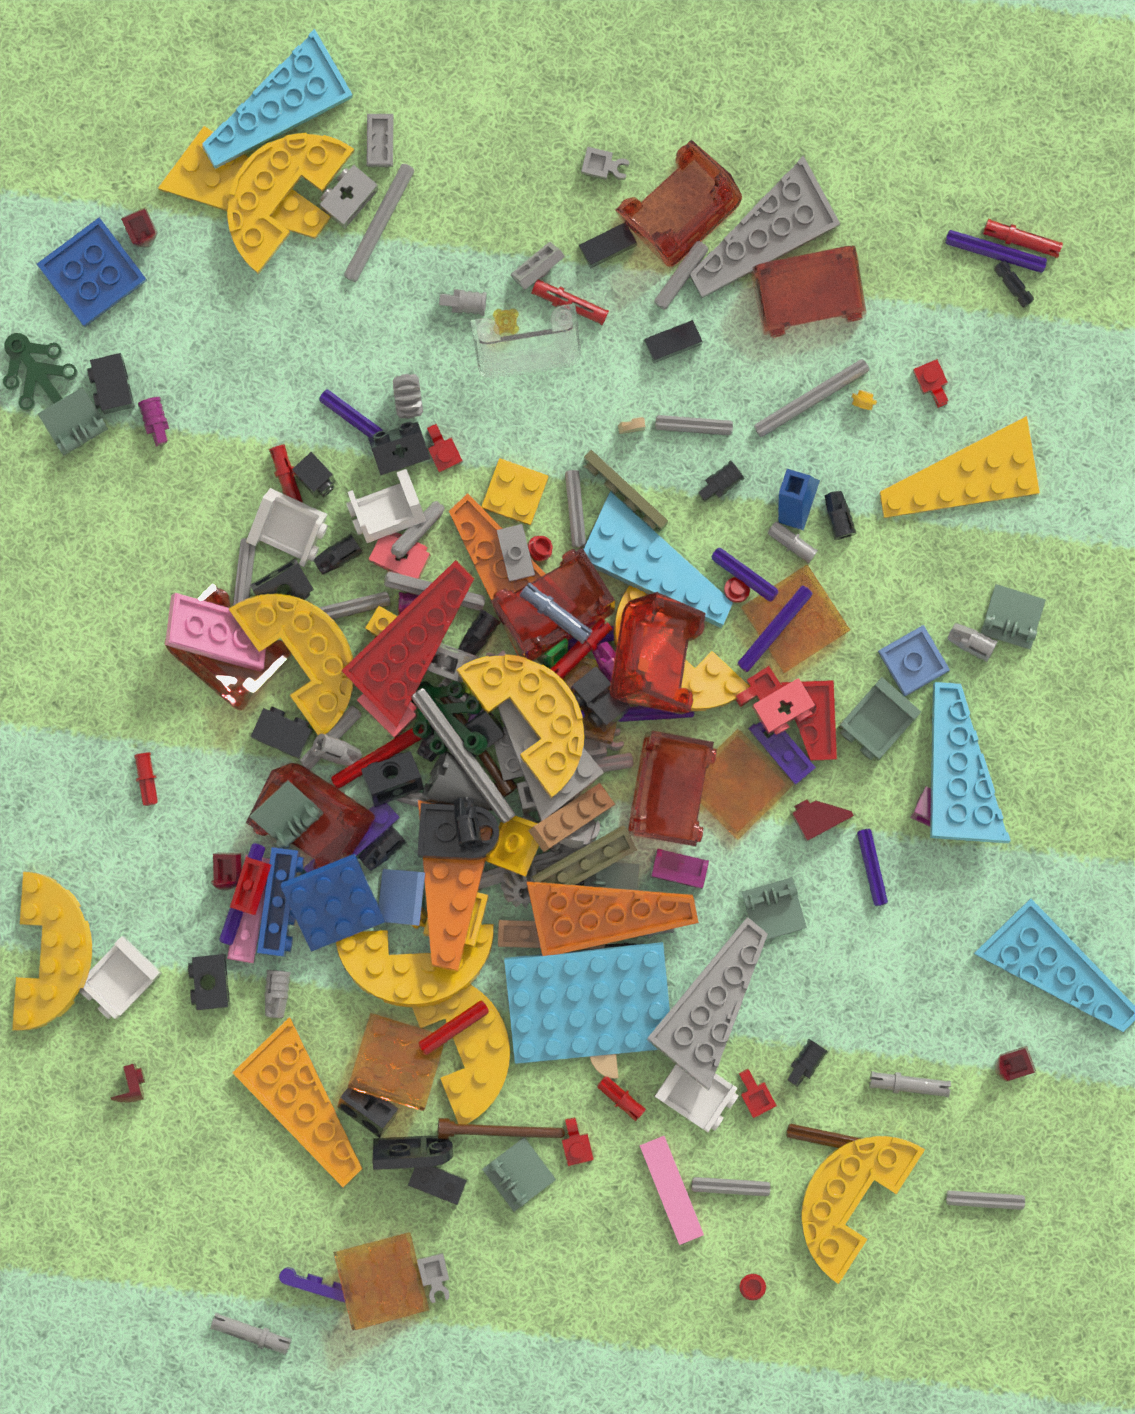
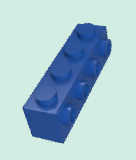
(277, 914)

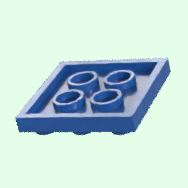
(91, 272)
(332, 902)

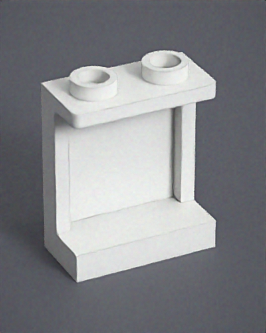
(386, 510)
(288, 526)
(119, 979)
(695, 1101)

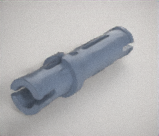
(552, 610)

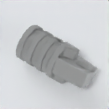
(465, 301)
(972, 641)
(335, 750)
(276, 993)

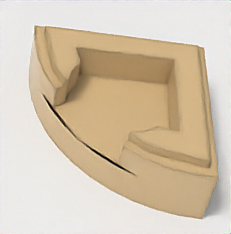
(634, 425)
(606, 1065)

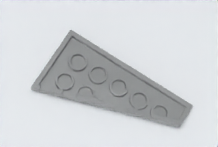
(778, 224)
(521, 739)
(704, 1016)

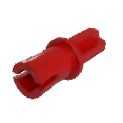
(146, 778)
(621, 1098)

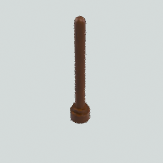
(504, 787)
(448, 1129)

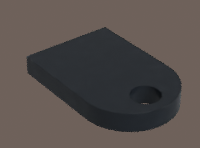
(439, 834)
(410, 1152)

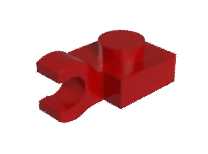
(932, 379)
(443, 452)
(761, 686)
(757, 1096)
(577, 1146)

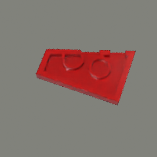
(819, 729)

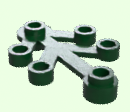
(35, 370)
(448, 711)

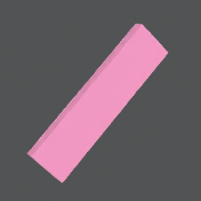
(247, 936)
(671, 1190)

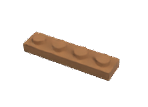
(571, 817)
(521, 934)

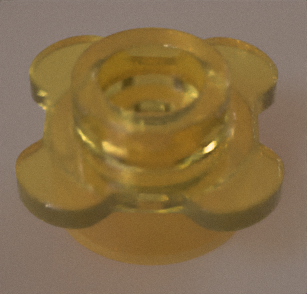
(510, 315)

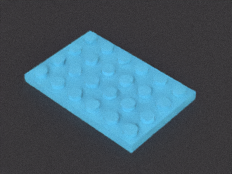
(586, 1002)

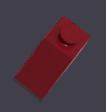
(818, 817)

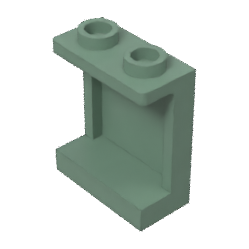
(878, 719)

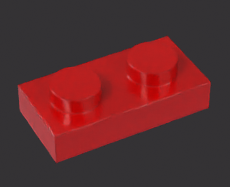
(250, 886)

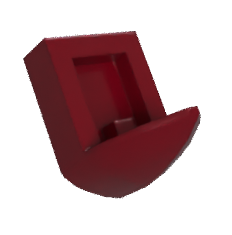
(140, 228)
(226, 870)
(1014, 1064)
(134, 1078)

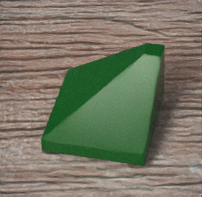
(554, 654)

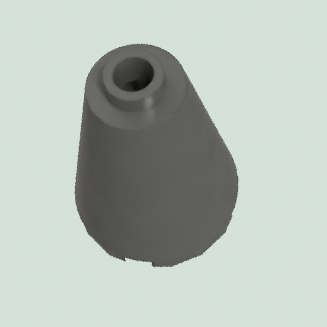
(451, 782)

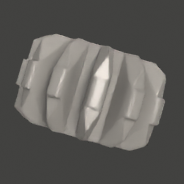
(407, 396)
(516, 888)

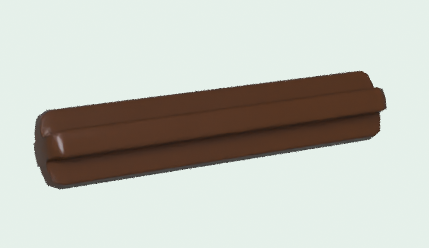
(818, 1136)

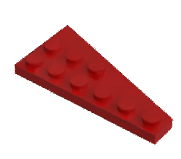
(398, 658)

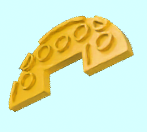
(266, 182)
(314, 643)
(711, 681)
(543, 703)
(63, 955)
(409, 978)
(482, 1049)
(838, 1189)

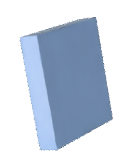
(913, 660)
(401, 896)

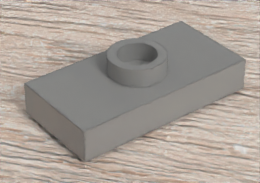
(380, 140)
(537, 265)
(515, 553)

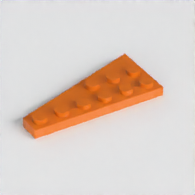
(483, 545)
(450, 901)
(588, 916)

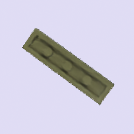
(616, 483)
(589, 859)

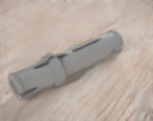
(909, 1084)
(252, 1334)

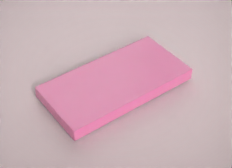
(210, 632)

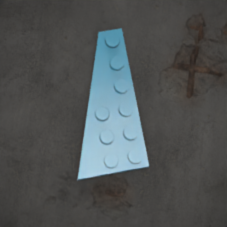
(288, 97)
(639, 557)
(960, 781)
(1048, 959)

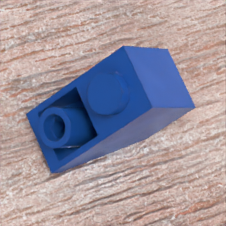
(796, 498)

